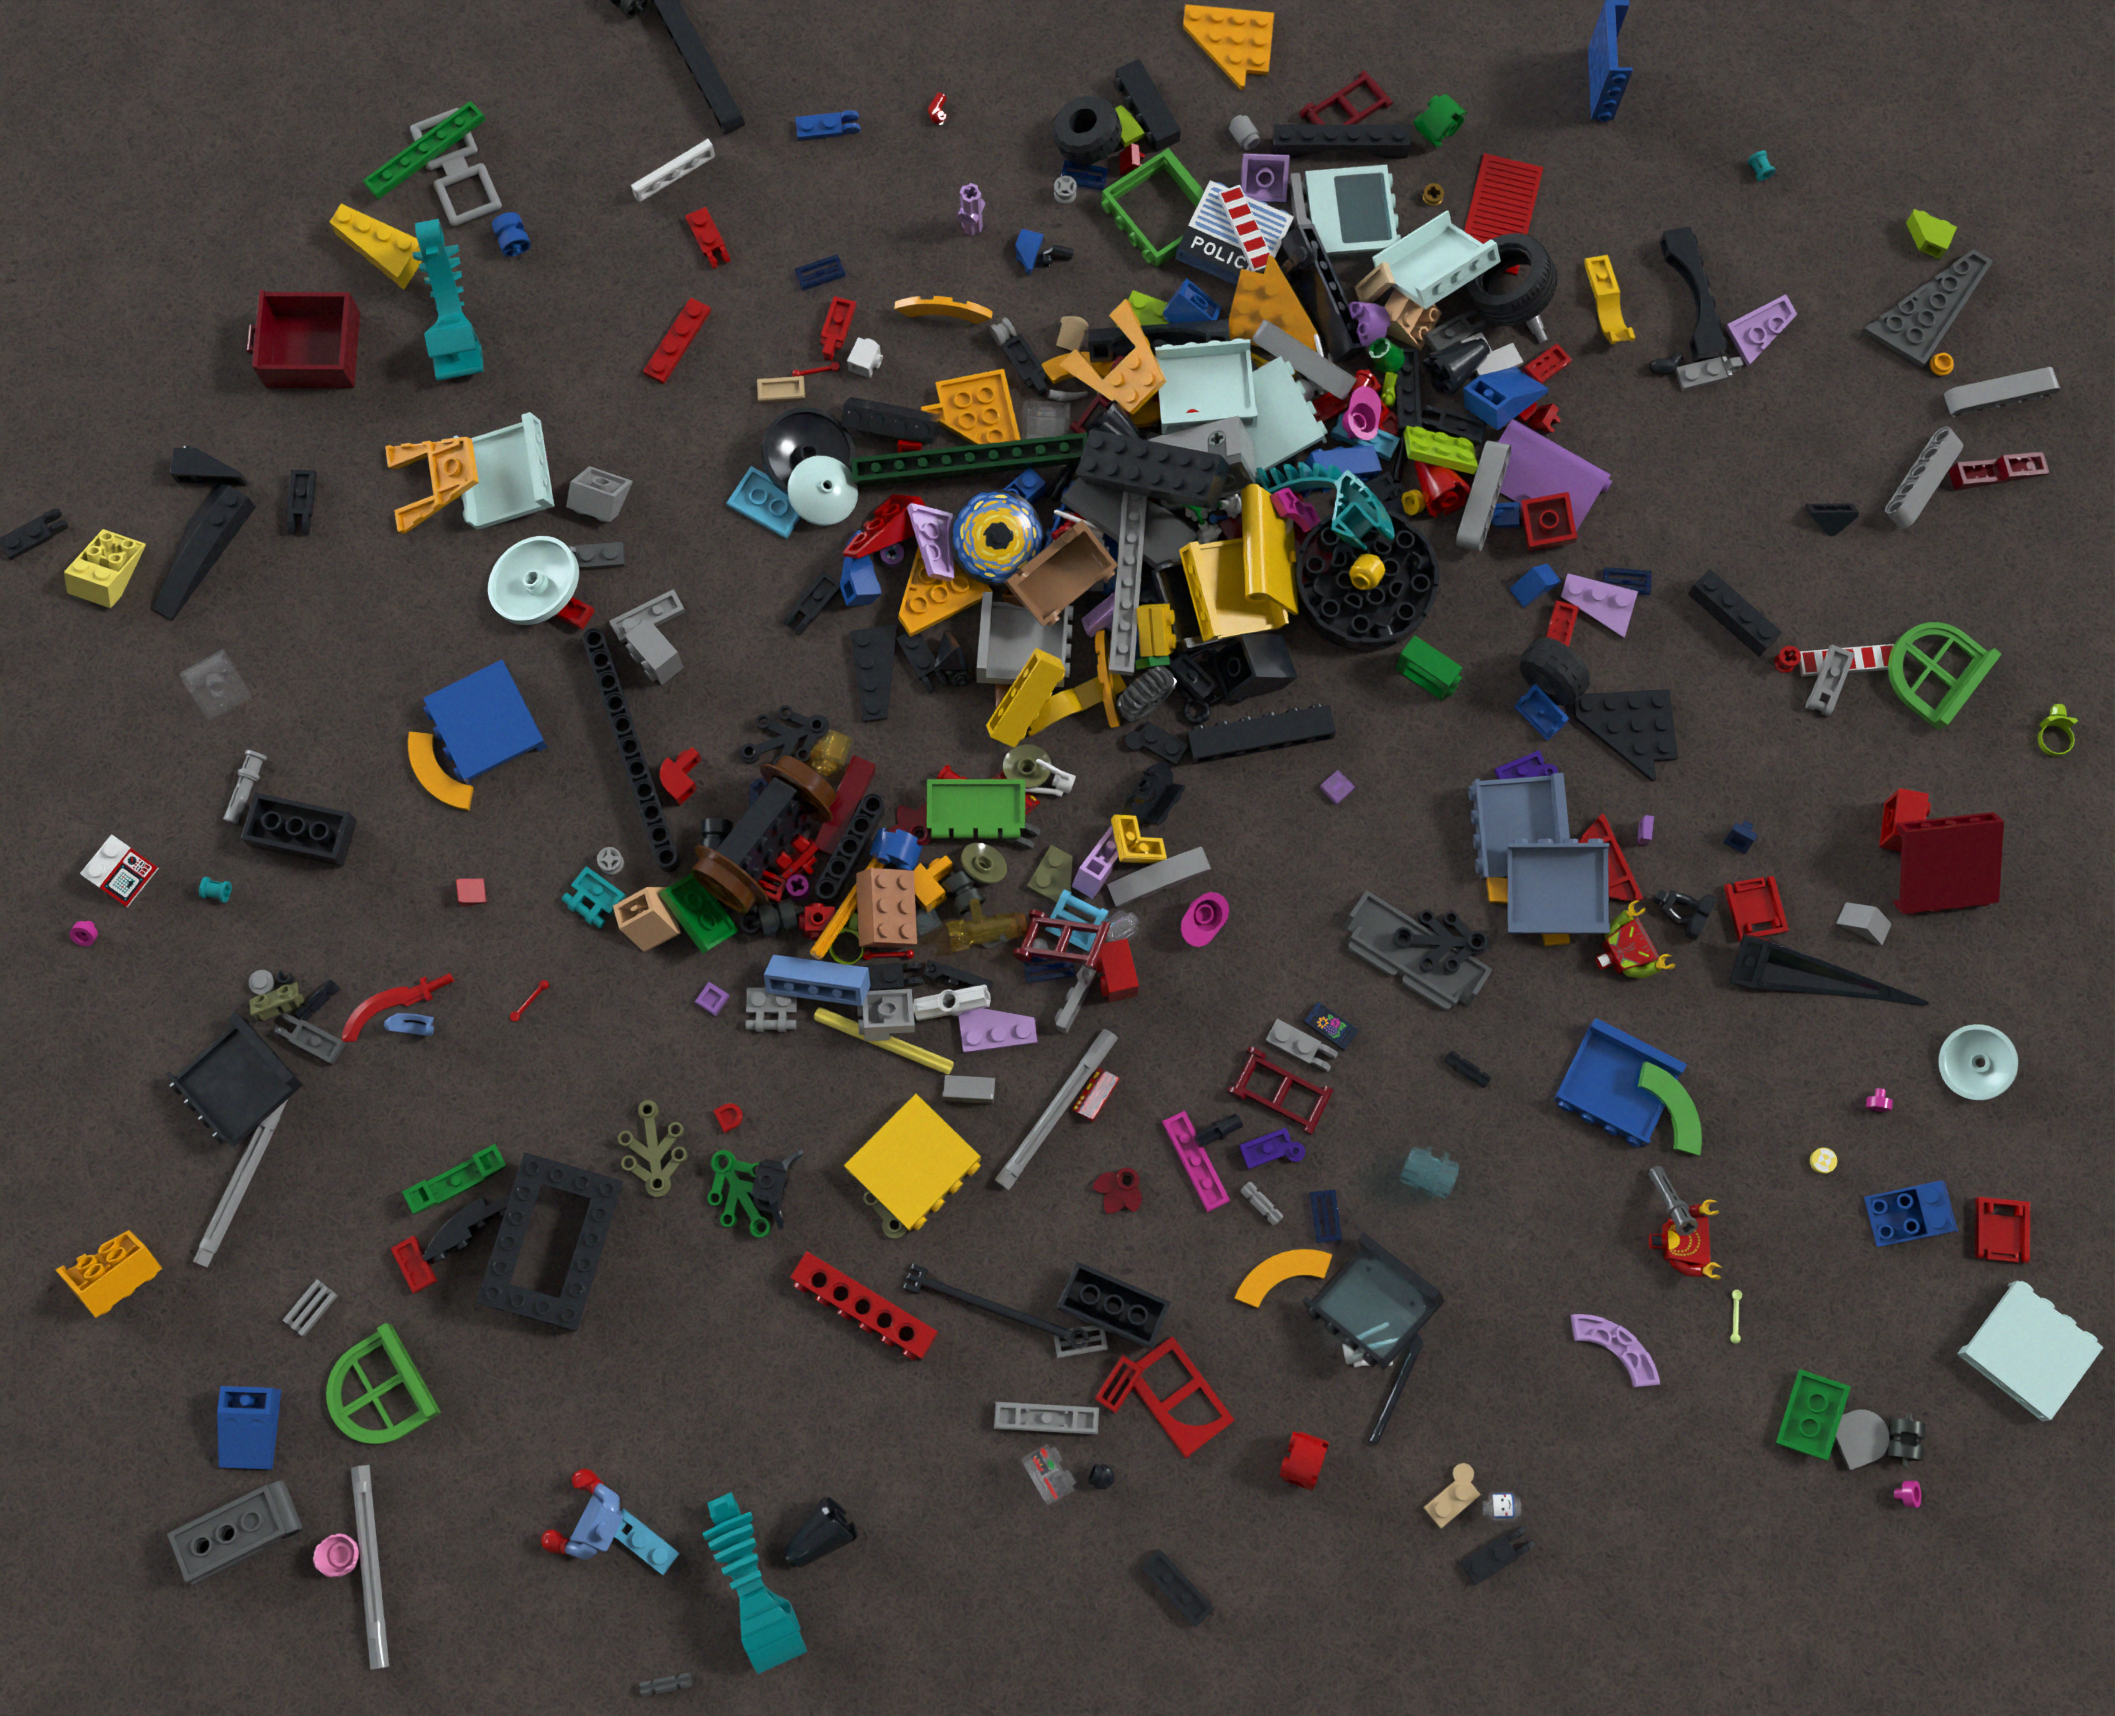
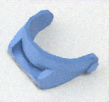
(398, 1024)

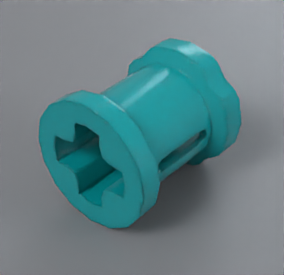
(1758, 159)
(215, 889)

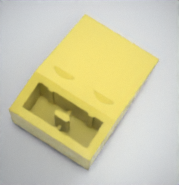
(103, 568)

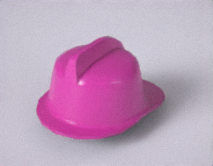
(1363, 414)
(1204, 919)

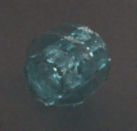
(1429, 1172)

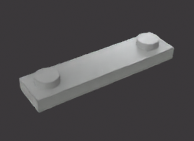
(1046, 1418)

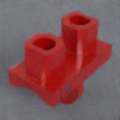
(800, 860)

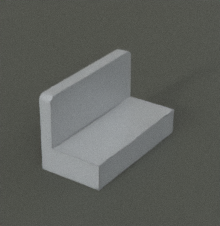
(969, 1089)

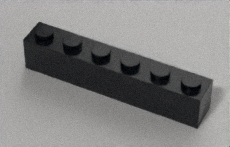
(1325, 296)
(1261, 734)

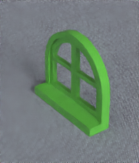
(1959, 689)
(406, 1374)

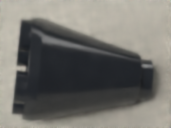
(1455, 364)

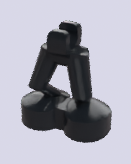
(1696, 921)

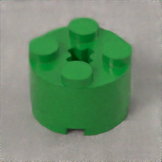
(1440, 119)

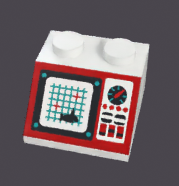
(119, 870)

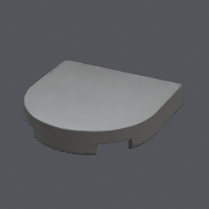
(1861, 1438)

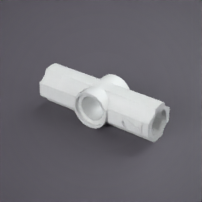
(965, 1000)

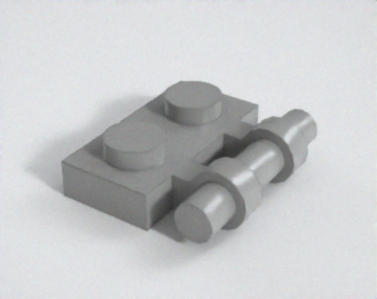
(767, 1003)

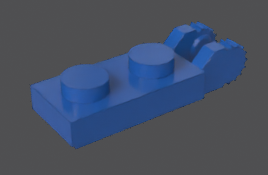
(826, 125)

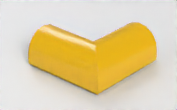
(1132, 846)

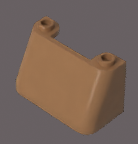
(1061, 573)

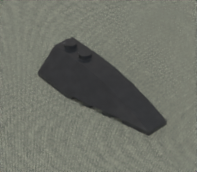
(201, 546)

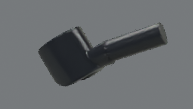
(279, 976)

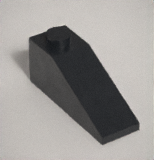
(195, 466)

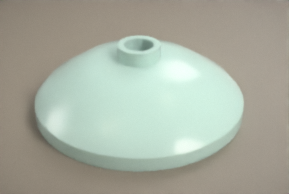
(815, 502)
(1959, 1060)

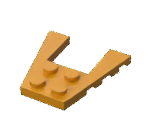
(1134, 377)
(451, 472)

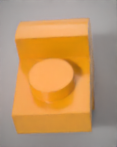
(926, 882)

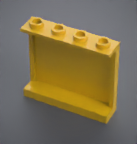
(1218, 592)
(914, 1163)

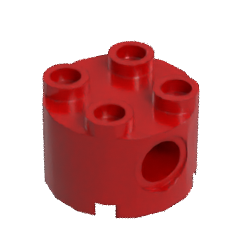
(1305, 1460)

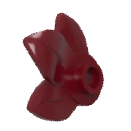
(913, 822)
(1116, 1193)

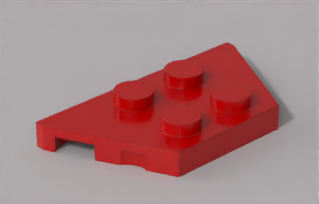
(1620, 879)

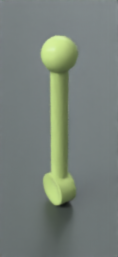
(1736, 1295)

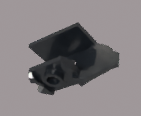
(1160, 781)
(772, 1183)

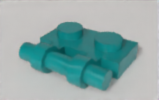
(598, 891)

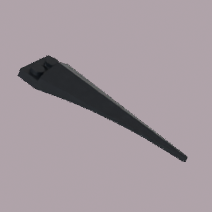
(1774, 966)

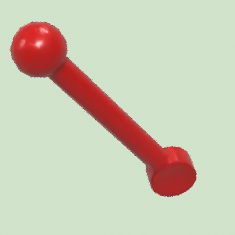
(834, 367)
(869, 955)
(515, 1016)

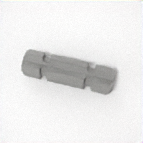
(1261, 1203)

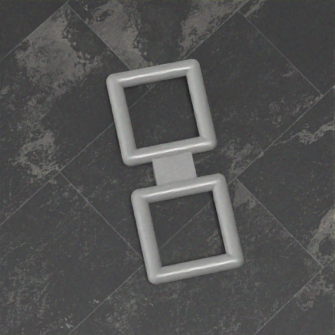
(456, 171)

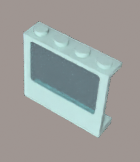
(1352, 208)

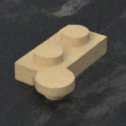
(1454, 1497)

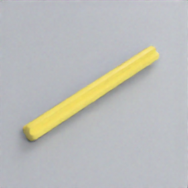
(894, 1045)

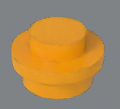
(1941, 364)

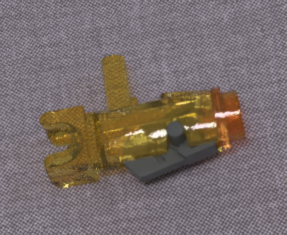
(985, 931)

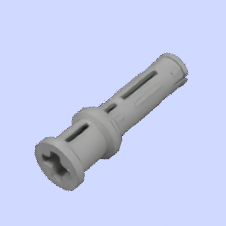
(247, 776)

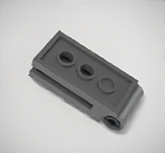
(258, 1523)

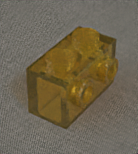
(830, 752)

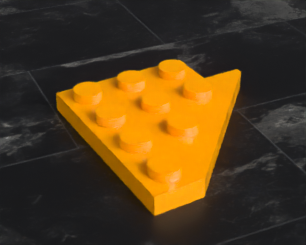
(1232, 38)
(1272, 299)
(977, 408)
(935, 600)

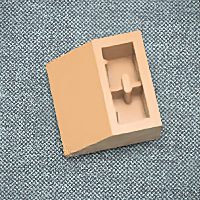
(1409, 319)
(646, 918)

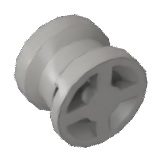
(1065, 184)
(1002, 331)
(609, 855)

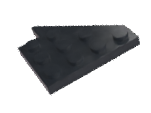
(1632, 725)

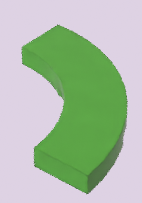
(1680, 1105)

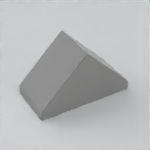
(1864, 921)

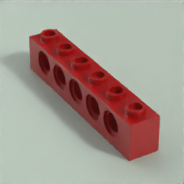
(811, 1266)

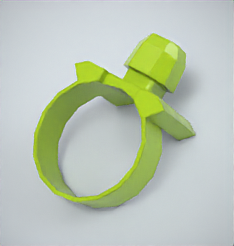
(2059, 719)
(852, 927)

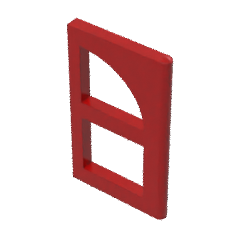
(1184, 1436)

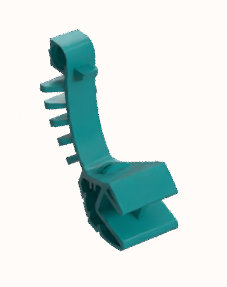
(452, 338)
(1355, 504)
(766, 1619)

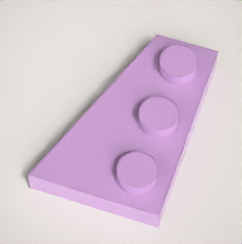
(1758, 328)
(932, 535)
(1602, 601)
(993, 1029)

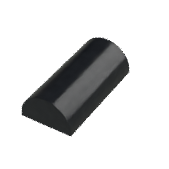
(1113, 1305)

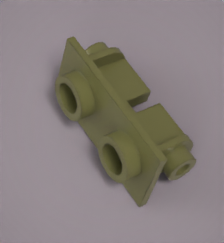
(265, 1005)

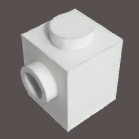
(865, 357)

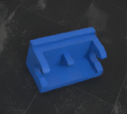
(1541, 712)

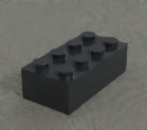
(299, 829)

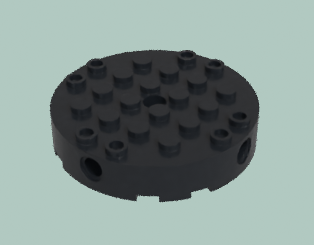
(1374, 616)

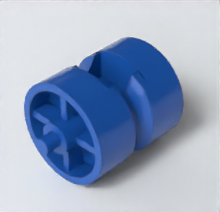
(511, 234)

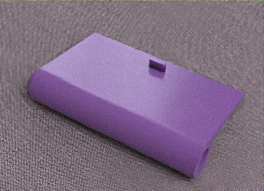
(1545, 469)

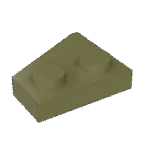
(1052, 875)

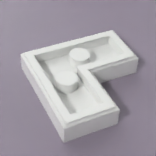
(1498, 359)

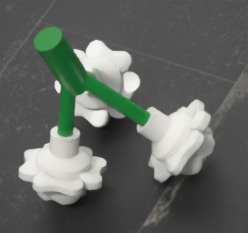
(1207, 532)

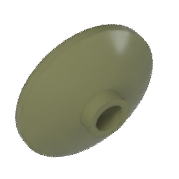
(1025, 757)
(984, 863)

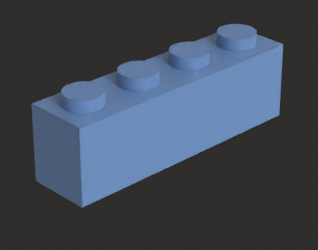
(817, 980)

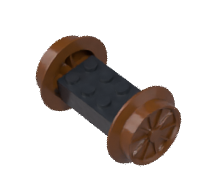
(762, 832)

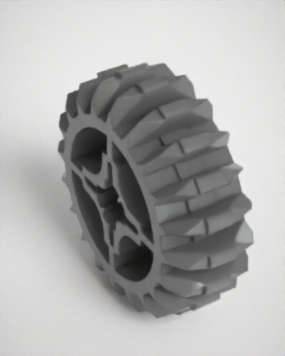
(1146, 693)

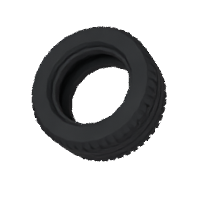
(1526, 300)

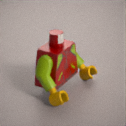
(1630, 948)

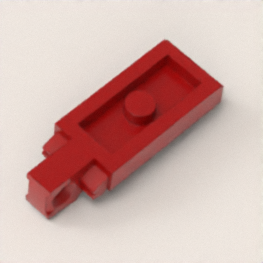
(836, 326)

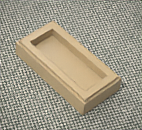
(1375, 283)
(781, 389)

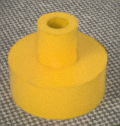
(1413, 502)

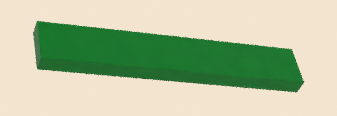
(424, 150)

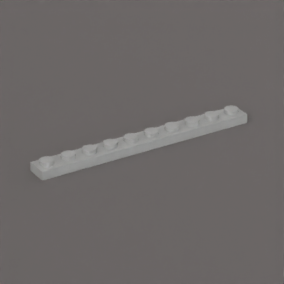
(1127, 584)

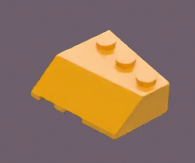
(111, 1273)

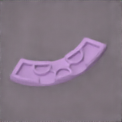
(1621, 1343)

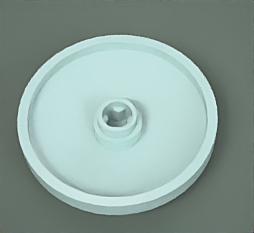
(533, 580)

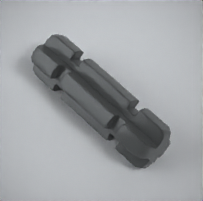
(665, 1684)

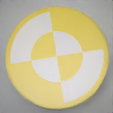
(1823, 1160)

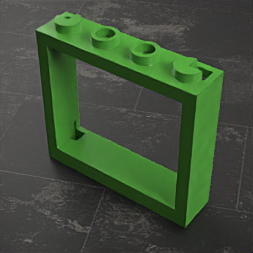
(1164, 160)

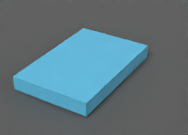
(764, 503)

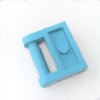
(1081, 939)

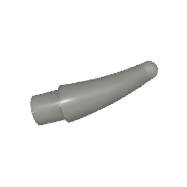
(1061, 396)

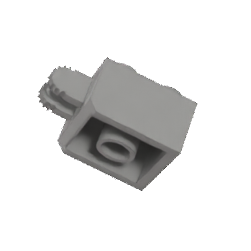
(651, 650)

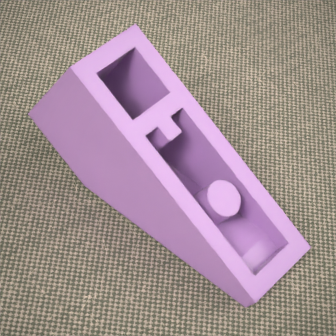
(1097, 865)

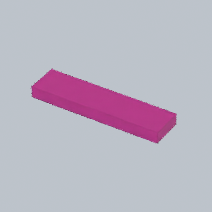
(1195, 1161)

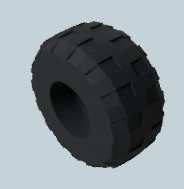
(1094, 144)
(1555, 670)

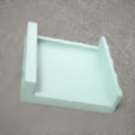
(1436, 260)
(1206, 378)
(1284, 416)
(510, 475)
(2031, 1351)

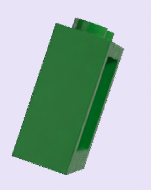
(1429, 668)

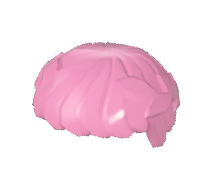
(336, 1555)

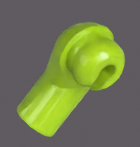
(1388, 393)

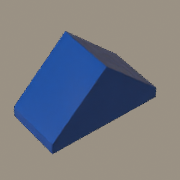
(1535, 584)

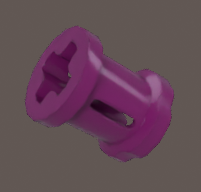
(799, 895)

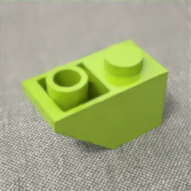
(1930, 233)

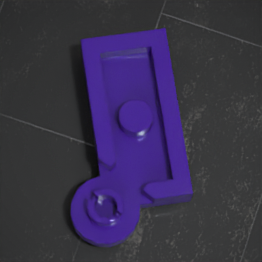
(1527, 766)
(1271, 1148)

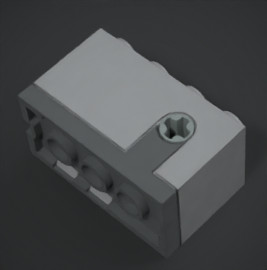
(1224, 438)

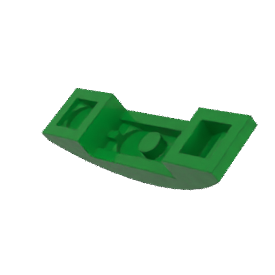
(455, 1181)

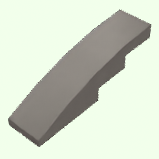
(1159, 876)

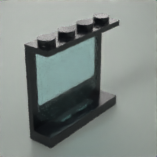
(1375, 1303)

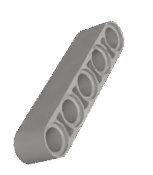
(1304, 359)
(2001, 390)
(1924, 477)
(1483, 495)

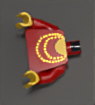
(1691, 1252)

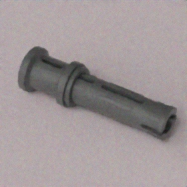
(1676, 1208)

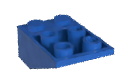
(1502, 395)
(1911, 1214)
(247, 1426)

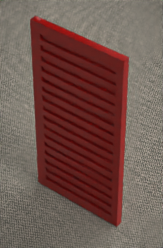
(1503, 199)

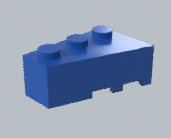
(1359, 460)

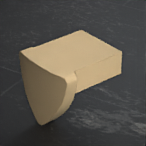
(1072, 332)

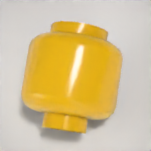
(1367, 572)

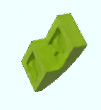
(1130, 128)

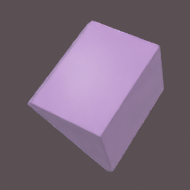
(1265, 177)

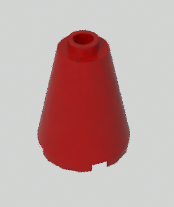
(1441, 488)

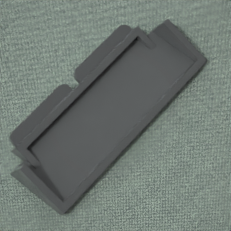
(1102, 507)
(1372, 933)

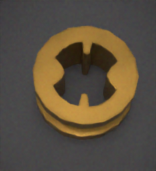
(1438, 190)

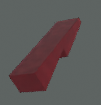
(1995, 471)
(849, 796)

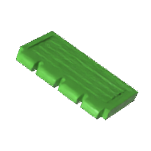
(976, 805)

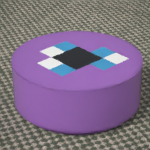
(892, 555)

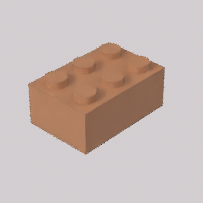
(886, 908)

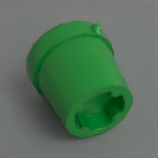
(1386, 355)

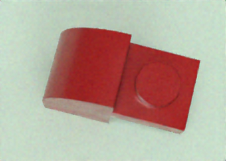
(674, 775)

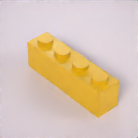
(1026, 698)

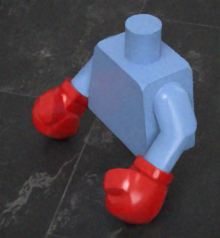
(596, 1524)

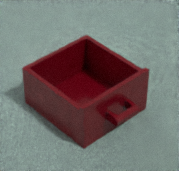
(305, 339)

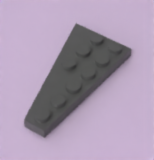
(1925, 315)

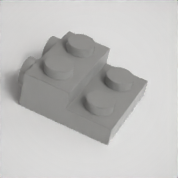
(886, 1013)

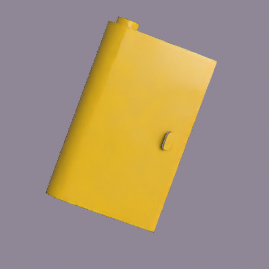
(1267, 550)

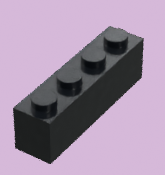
(1147, 105)
(890, 420)
(1734, 612)

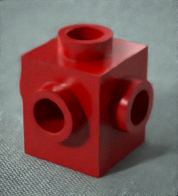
(815, 920)

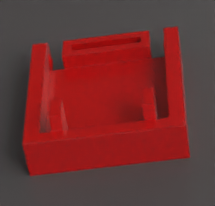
(1754, 905)
(2002, 1235)

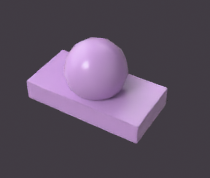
(1100, 617)

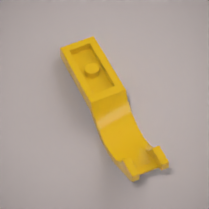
(1607, 299)
(1073, 701)

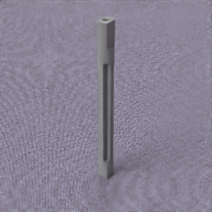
(1087, 1066)
(237, 1187)
(370, 1567)

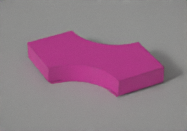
(1290, 506)

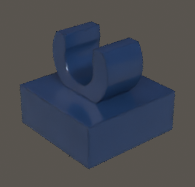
(1741, 837)

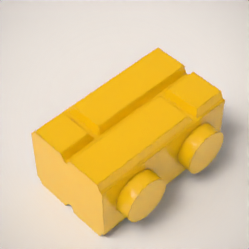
(1155, 630)

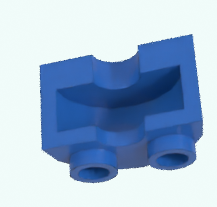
(896, 848)

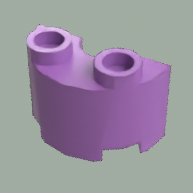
(1372, 321)

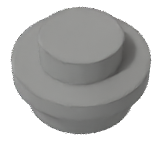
(261, 982)

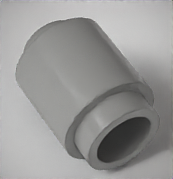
(1244, 132)

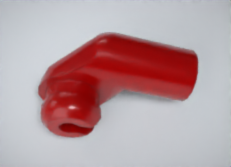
(935, 111)

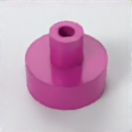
(83, 933)
(1879, 1102)
(1909, 1493)

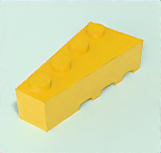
(378, 243)

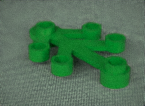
(738, 1190)

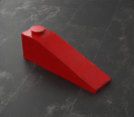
(887, 528)

